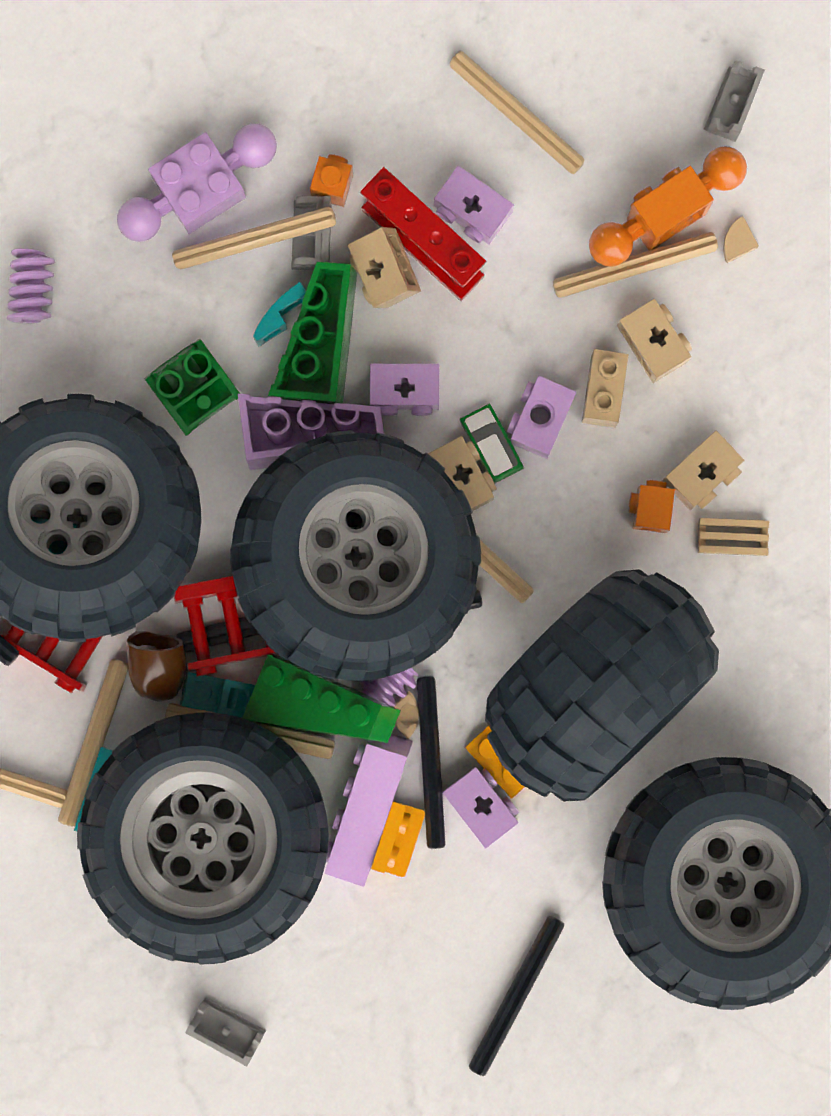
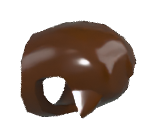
(156, 672)

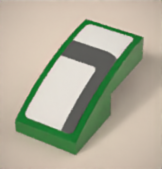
(492, 443)

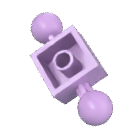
(197, 183)

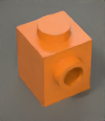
(332, 179)
(652, 507)

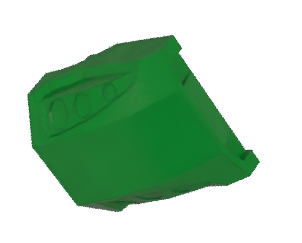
(193, 395)

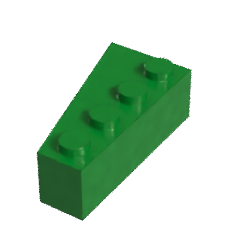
(320, 338)
(304, 701)

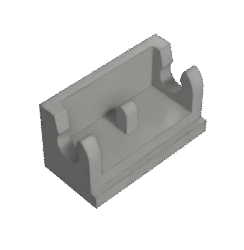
(734, 101)
(315, 245)
(225, 1031)

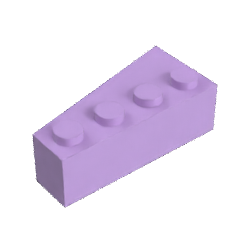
(277, 424)
(366, 809)

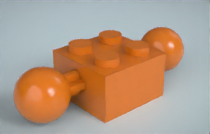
(669, 208)

